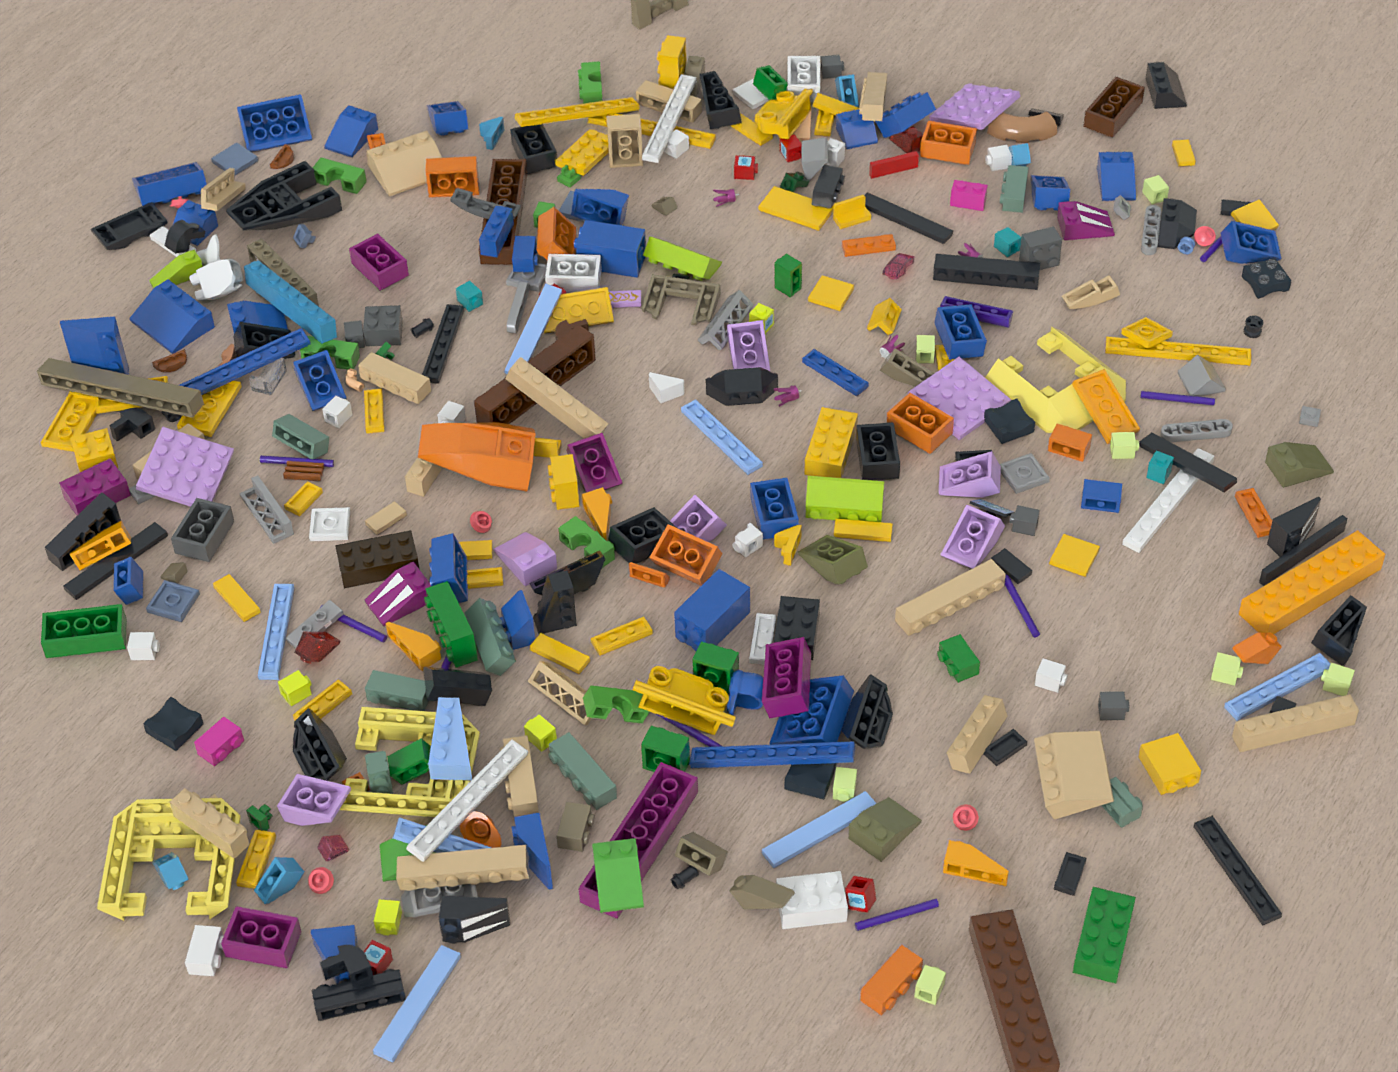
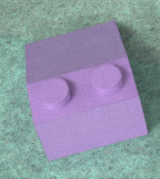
(748, 345)
(971, 477)
(698, 520)
(973, 537)
(527, 557)
(312, 801)

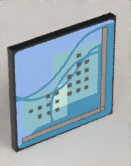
(991, 508)

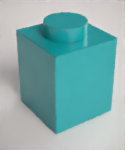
(1007, 242)
(469, 296)
(1160, 467)

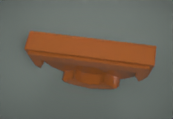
(283, 158)
(171, 363)

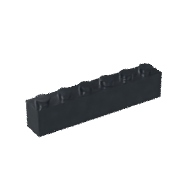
(986, 271)

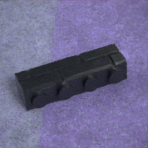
(345, 999)

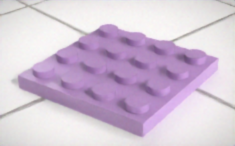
(975, 106)
(961, 394)
(184, 467)

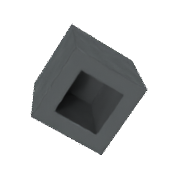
(831, 66)
(354, 333)
(1025, 520)
(1112, 705)

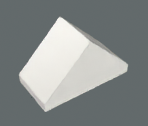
(666, 387)

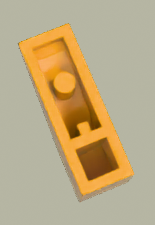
(597, 507)
(101, 545)
(415, 645)
(970, 863)

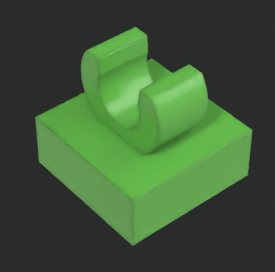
(568, 177)

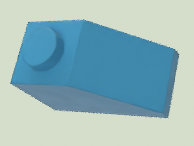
(847, 90)
(1020, 155)
(171, 871)
(278, 879)

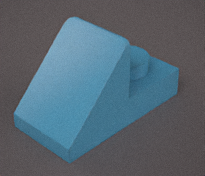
(492, 131)

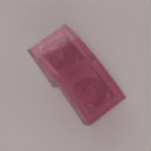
(897, 266)

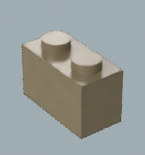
(574, 826)
(701, 853)

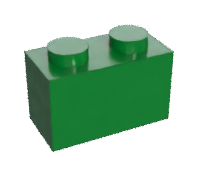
(769, 82)
(788, 275)
(958, 658)
(409, 761)

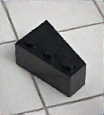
(557, 604)
(1341, 631)

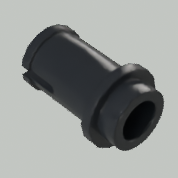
(423, 327)
(680, 879)

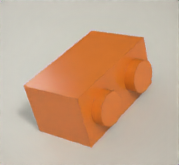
(1069, 442)

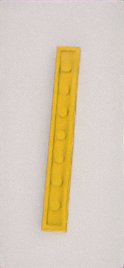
(576, 111)
(696, 137)
(1179, 351)

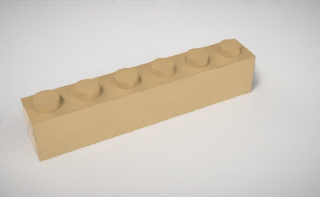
(873, 96)
(555, 399)
(950, 597)
(1295, 723)
(463, 868)

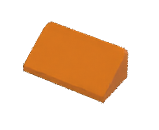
(648, 575)

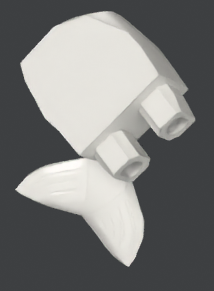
(217, 276)

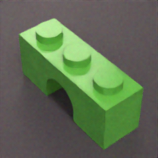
(590, 82)
(351, 177)
(344, 352)
(578, 533)
(601, 700)

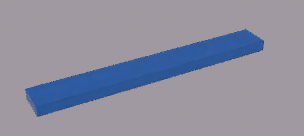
(249, 362)
(772, 754)

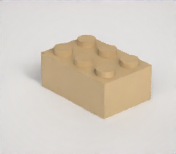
(624, 140)

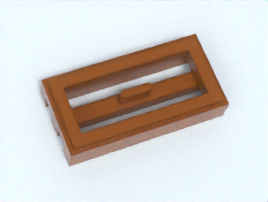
(305, 469)

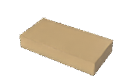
(385, 518)

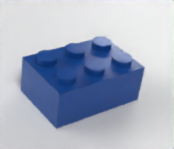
(905, 114)
(960, 331)
(773, 506)
(449, 565)

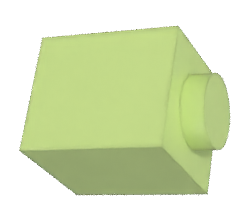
(1155, 189)
(925, 348)
(1123, 445)
(1227, 669)
(1337, 679)
(844, 783)
(930, 984)

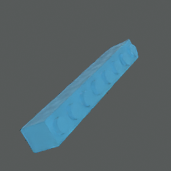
(290, 301)

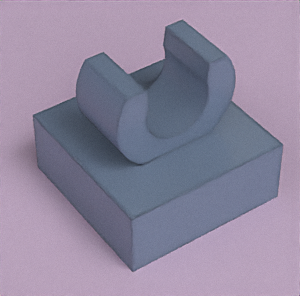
(303, 236)

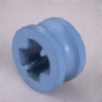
(1188, 248)

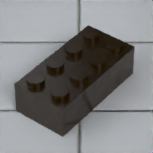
(375, 558)

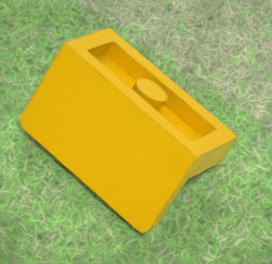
(851, 212)
(885, 316)
(547, 447)

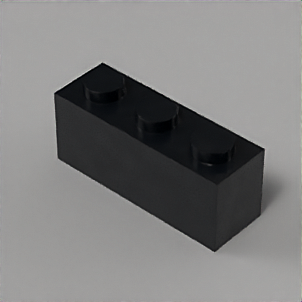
(828, 186)

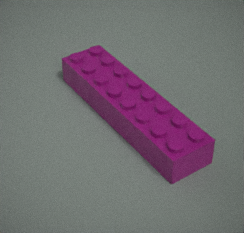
(649, 822)

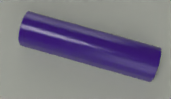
(984, 313)

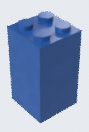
(618, 245)
(712, 610)

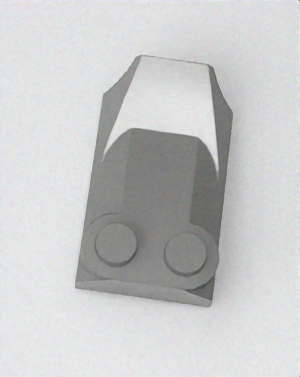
(428, 901)

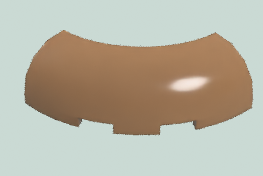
(1023, 128)

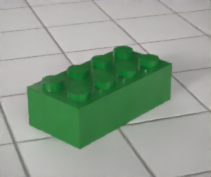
(450, 624)
(83, 631)
(1104, 935)

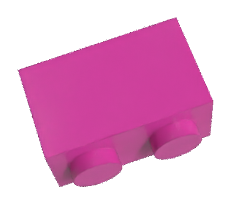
(968, 195)
(219, 741)

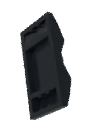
(131, 226)

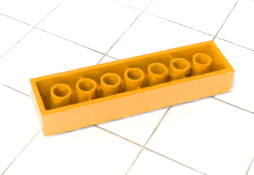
(1312, 584)

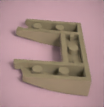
(643, 10)
(704, 292)

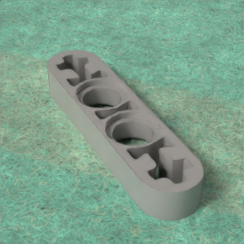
(1149, 229)
(518, 307)
(1222, 428)

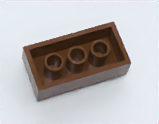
(1114, 106)

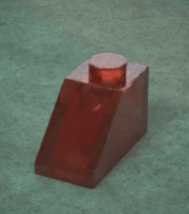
(908, 140)
(315, 646)

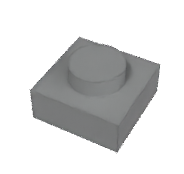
(1122, 207)
(1309, 416)
(140, 496)

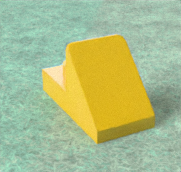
(788, 541)

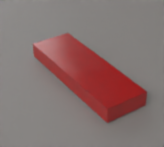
(894, 164)

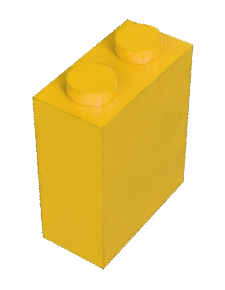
(1169, 764)

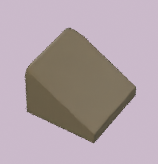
(665, 205)
(174, 572)

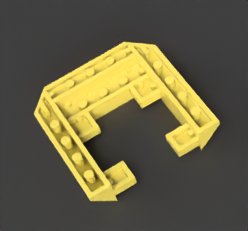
(1047, 405)
(404, 726)
(134, 838)

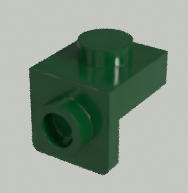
(793, 180)

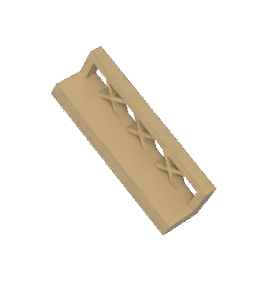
(221, 191)
(565, 683)

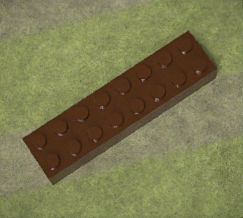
(506, 184)
(558, 362)
(1013, 993)

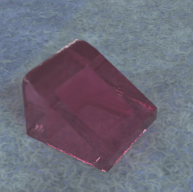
(332, 847)

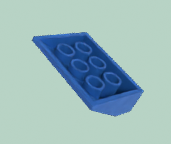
(274, 123)
(170, 183)
(172, 317)
(95, 343)
(823, 722)

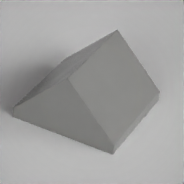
(814, 156)
(1200, 378)

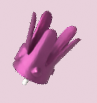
(729, 196)
(971, 251)
(887, 348)
(791, 394)

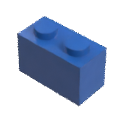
(524, 254)
(1101, 495)
(128, 580)

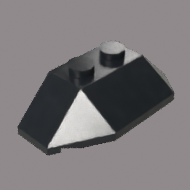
(1176, 222)
(741, 386)
(582, 573)
(869, 714)
(316, 747)

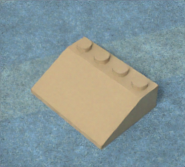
(402, 162)
(1073, 772)

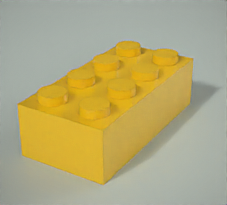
(831, 443)

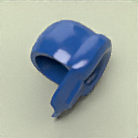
(745, 691)

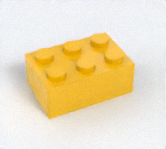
(671, 60)

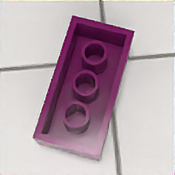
(786, 677)

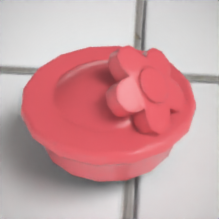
(178, 203)
(1204, 236)
(480, 521)
(965, 817)
(320, 880)

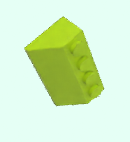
(681, 258)
(844, 499)

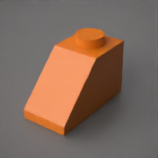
(1258, 648)

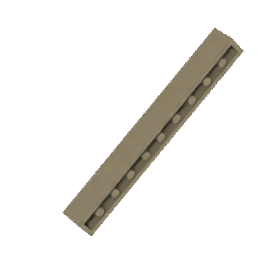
(120, 387)

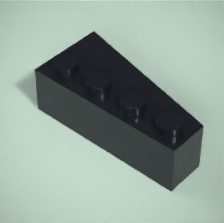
(718, 103)
(91, 521)

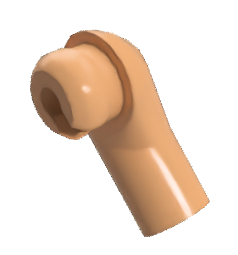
(351, 380)

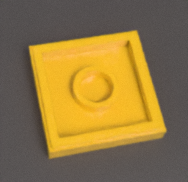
(1256, 215)
(831, 293)
(1146, 332)
(1074, 555)

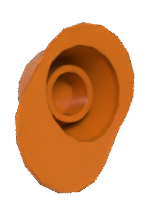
(480, 829)

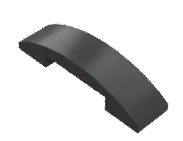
(478, 207)

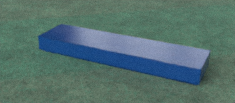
(835, 372)

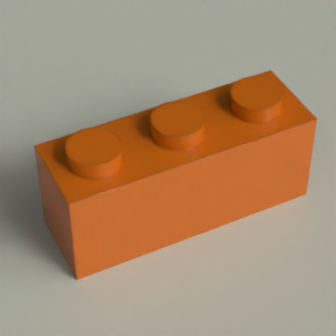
(892, 980)

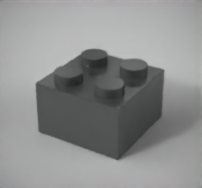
(1041, 247)
(382, 325)

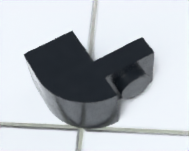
(180, 236)
(134, 421)
(350, 961)

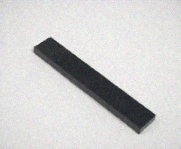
(907, 218)
(443, 343)
(1189, 462)
(1303, 550)
(105, 567)
(1237, 870)

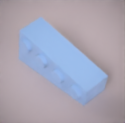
(449, 748)

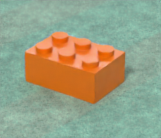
(948, 142)
(450, 173)
(555, 234)
(920, 423)
(686, 555)

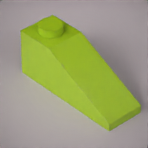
(178, 269)

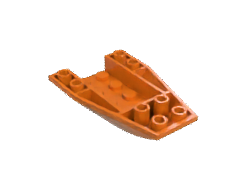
(483, 451)

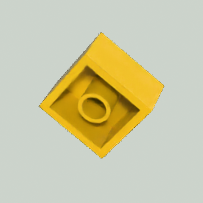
(93, 449)
(563, 482)

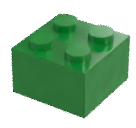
(715, 664)
(665, 747)

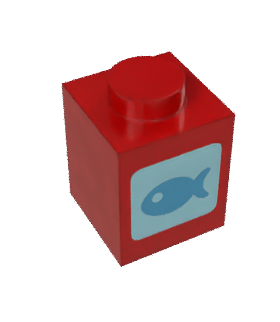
(791, 148)
(745, 167)
(860, 894)
(378, 956)

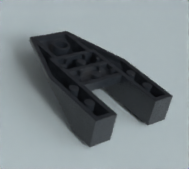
(276, 203)

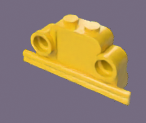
(784, 114)
(684, 699)

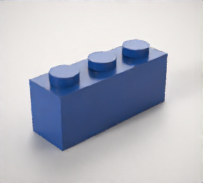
(496, 231)

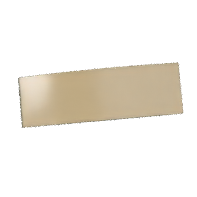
(1091, 293)

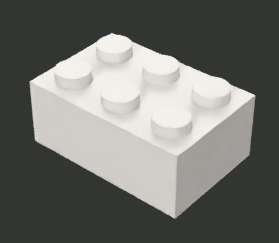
(804, 74)
(574, 271)
(816, 901)

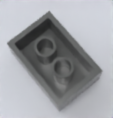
(202, 530)

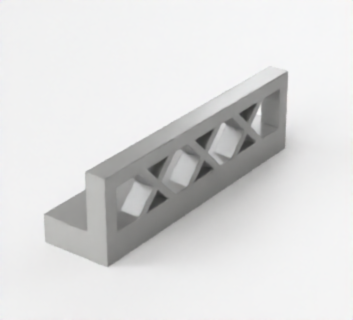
(730, 305)
(272, 510)

